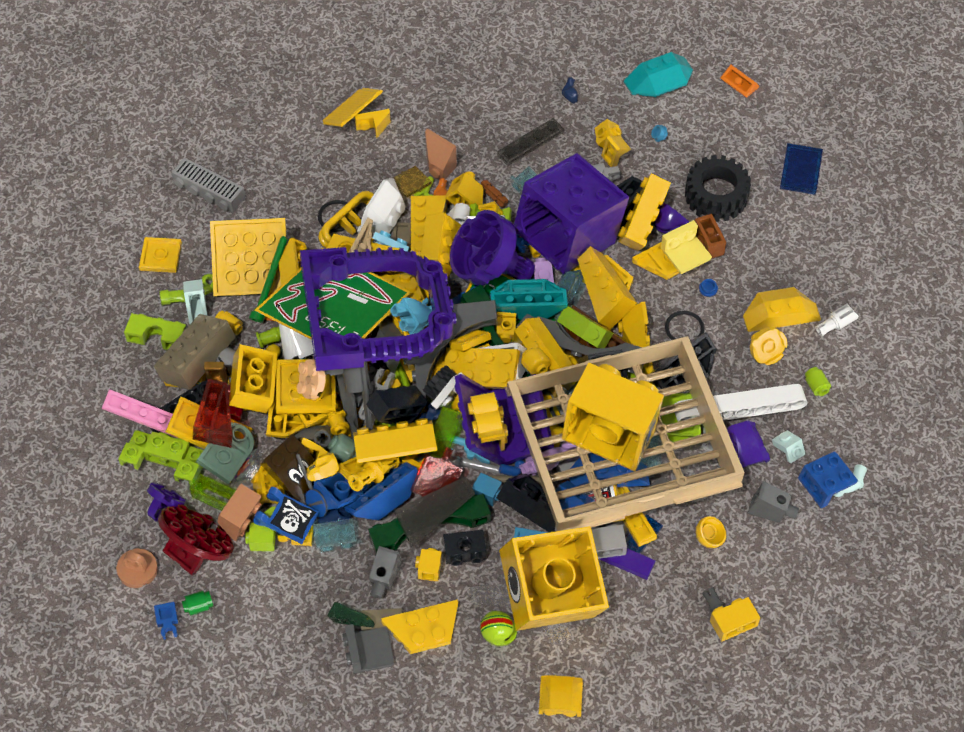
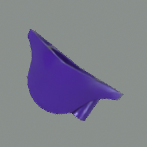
(668, 219)

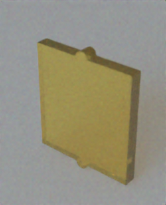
(412, 181)

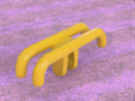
(340, 217)

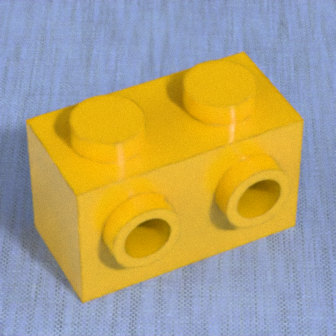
(734, 618)

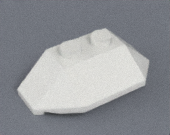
(384, 207)

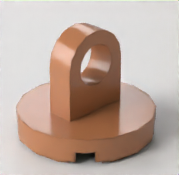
(137, 568)

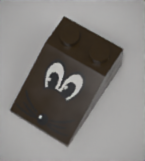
(285, 468)

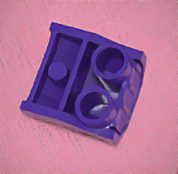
(748, 443)

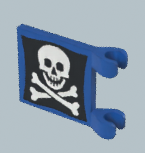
(289, 517)

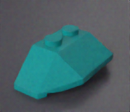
(659, 75)
(529, 297)

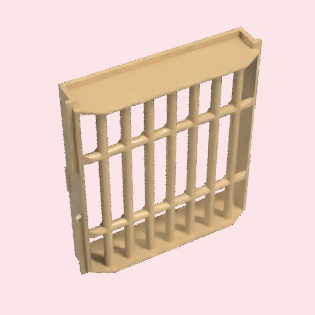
(730, 473)

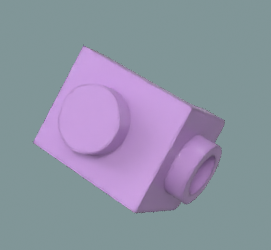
(543, 270)

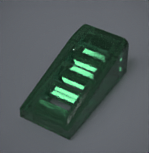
(344, 615)

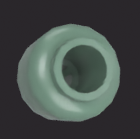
(342, 447)

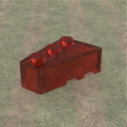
(214, 415)

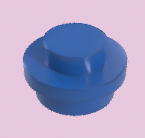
(708, 287)

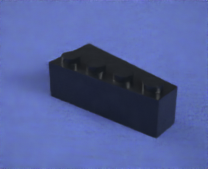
(528, 499)

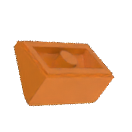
(739, 81)

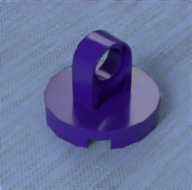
(162, 499)

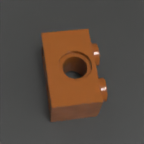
(710, 235)

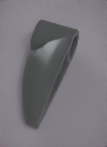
(314, 434)

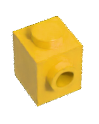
(429, 564)

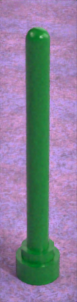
(254, 315)

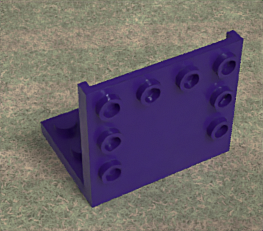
(517, 447)

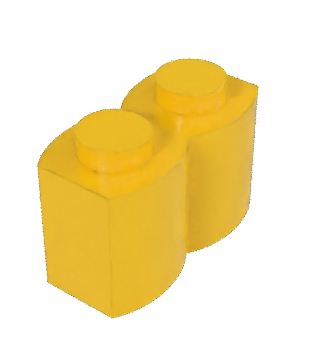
(485, 414)

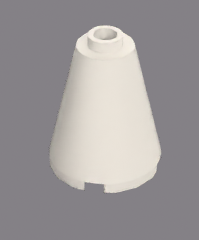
(294, 344)

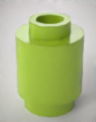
(817, 381)

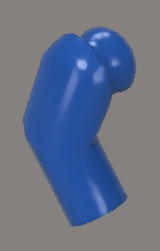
(511, 470)

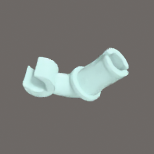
(859, 473)

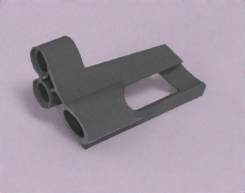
(350, 382)

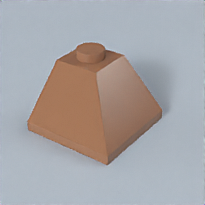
(440, 155)

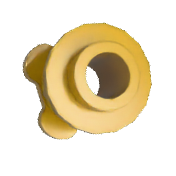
(337, 422)

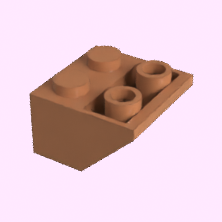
(239, 512)

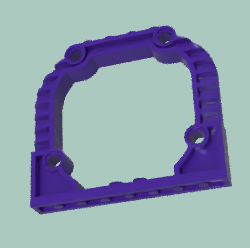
(350, 351)

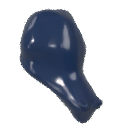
(569, 91)
(335, 515)

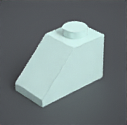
(194, 299)

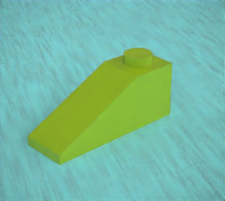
(585, 327)

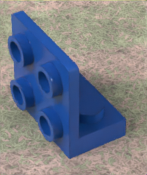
(826, 477)

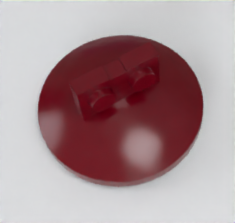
(192, 538)

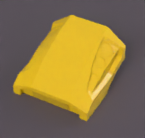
(560, 695)

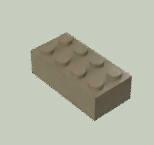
(199, 343)

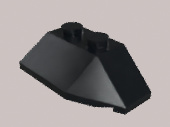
(704, 350)

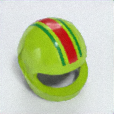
(497, 627)

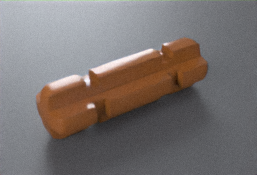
(494, 194)

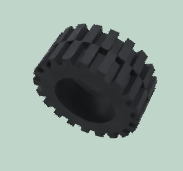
(718, 205)

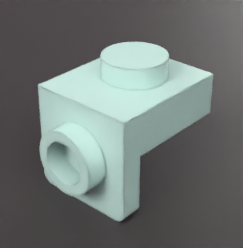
(789, 444)

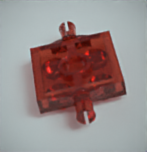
(436, 473)

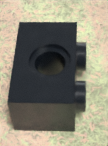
(471, 539)

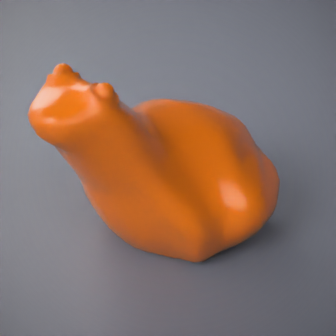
(441, 188)

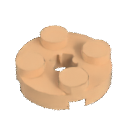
(310, 380)

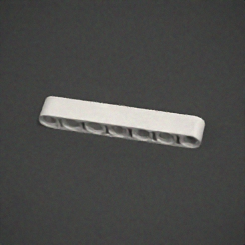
(753, 402)

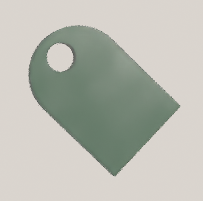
(226, 461)

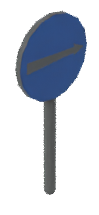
(313, 497)

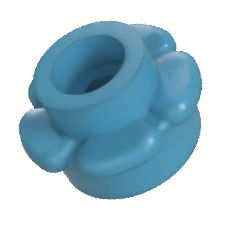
(659, 133)

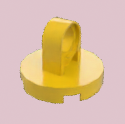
(768, 345)

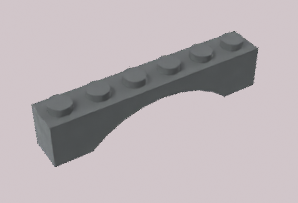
(567, 342)

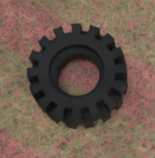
(438, 382)

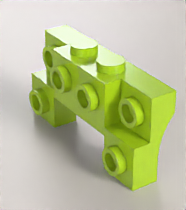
(164, 451)

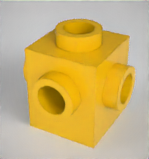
(606, 129)

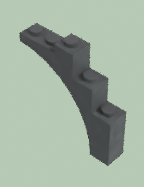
(468, 319)

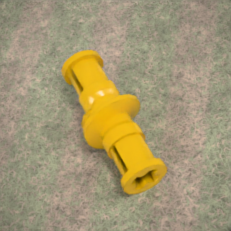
(372, 472)

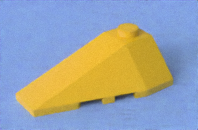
(634, 330)

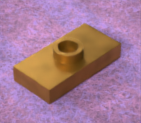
(216, 371)

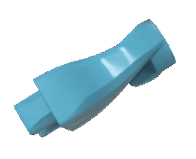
(412, 314)

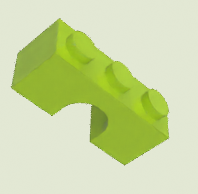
(142, 327)

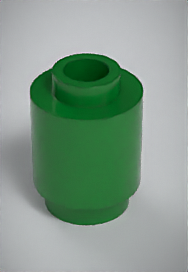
(197, 602)

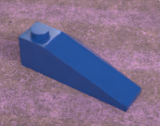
(337, 490)

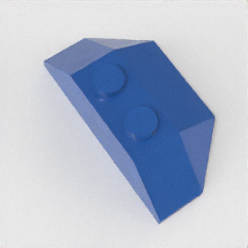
(608, 473)
(386, 495)

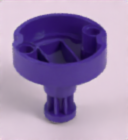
(487, 249)

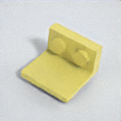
(684, 248)

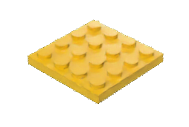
(244, 254)

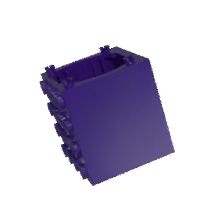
(569, 212)

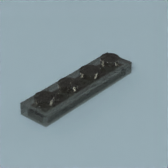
(530, 141)

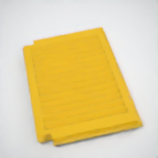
(351, 107)

